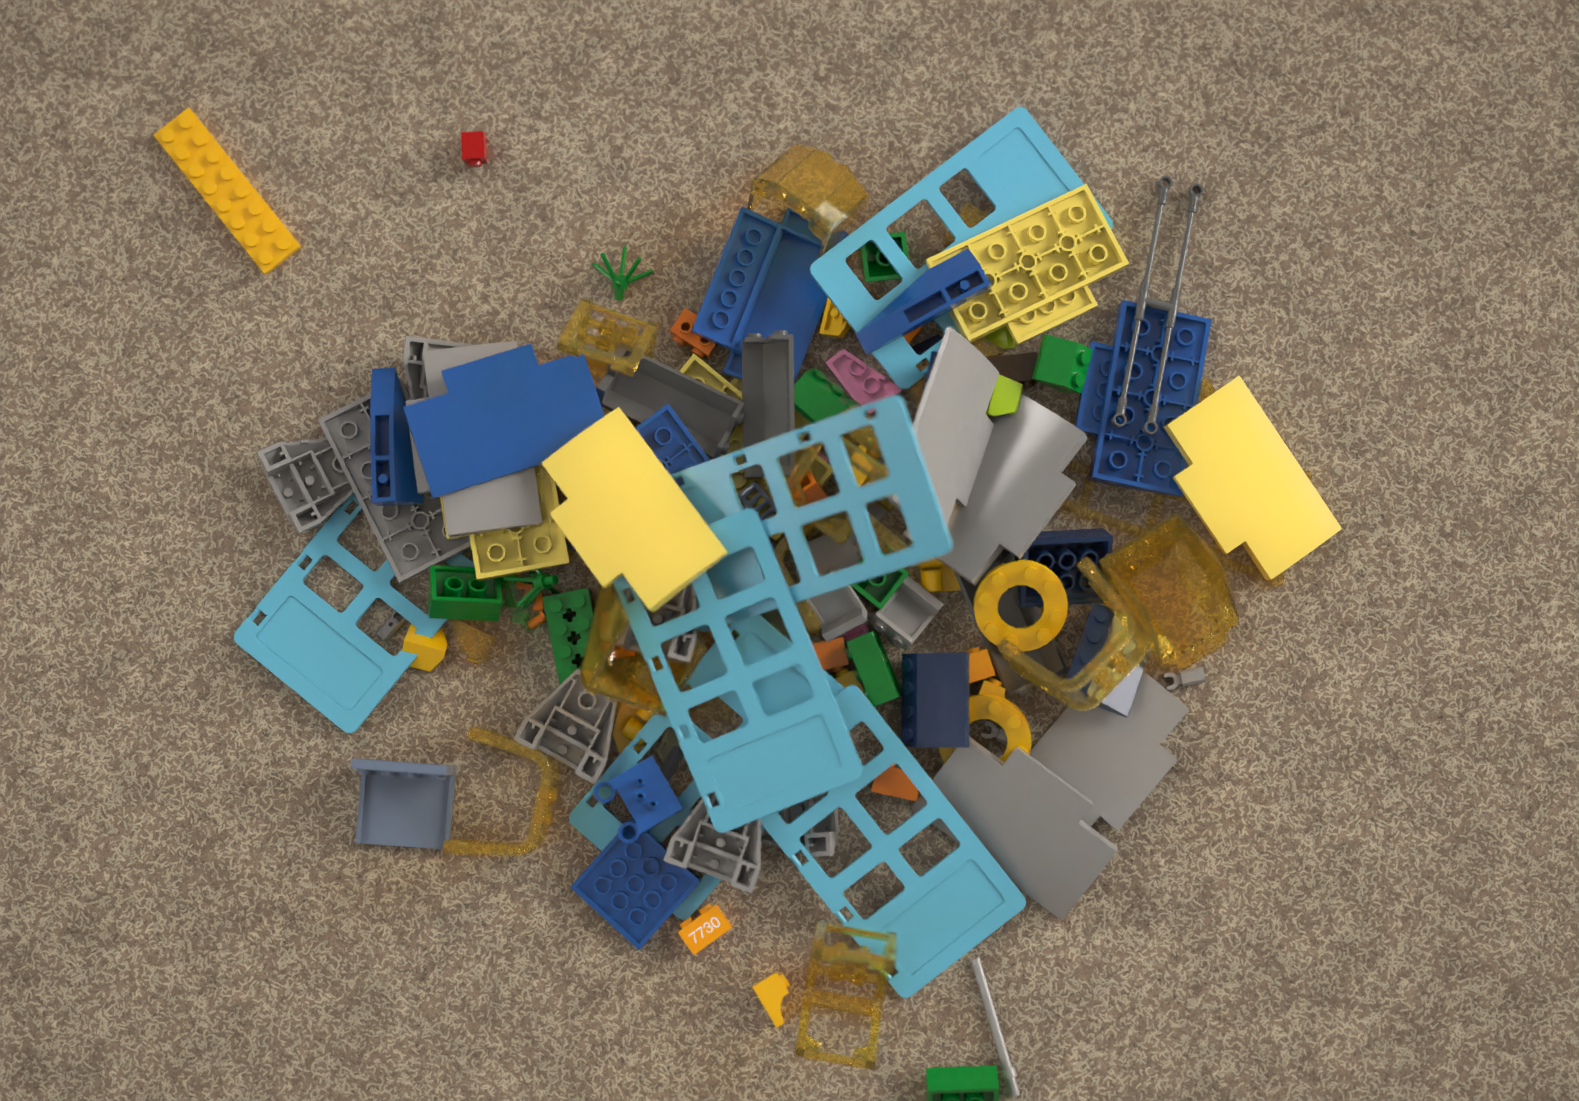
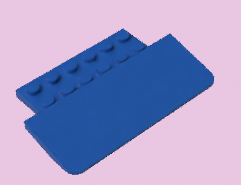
(763, 286)

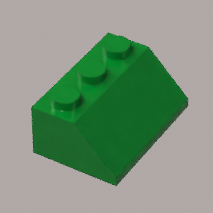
(818, 397)
(460, 596)
(873, 668)
(962, 1083)

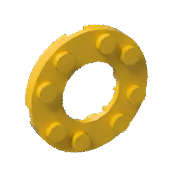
(1021, 573)
(1006, 715)

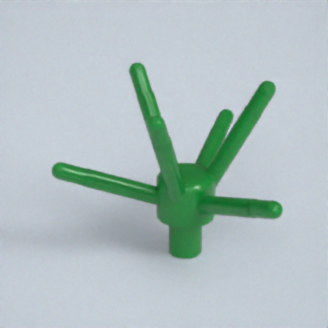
(621, 281)
(540, 582)

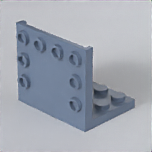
(405, 803)

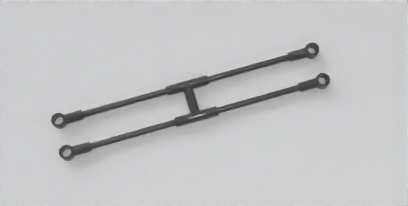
(1144, 301)

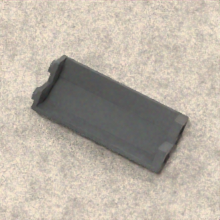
(767, 394)
(701, 408)
(1018, 617)

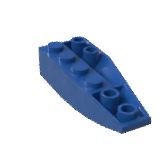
(926, 299)
(390, 443)

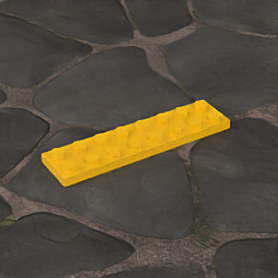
(227, 191)

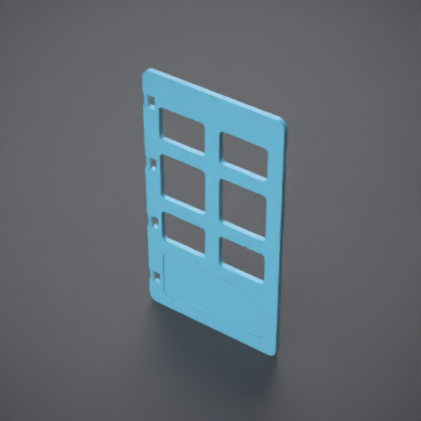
(1015, 171)
(715, 497)
(323, 650)
(775, 693)
(775, 756)
(937, 912)

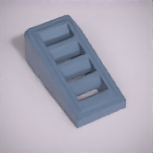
(762, 493)

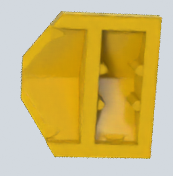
(428, 650)

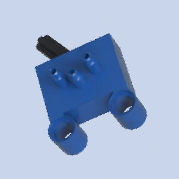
(645, 793)

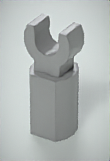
(1186, 677)
(998, 733)

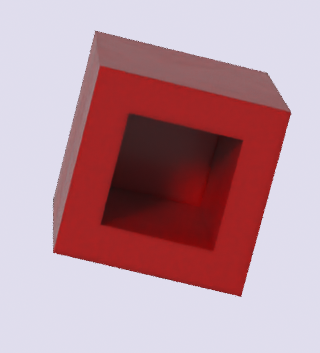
(474, 148)

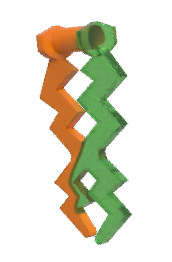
(518, 616)

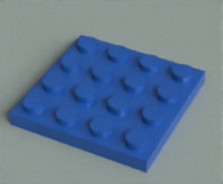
(635, 885)

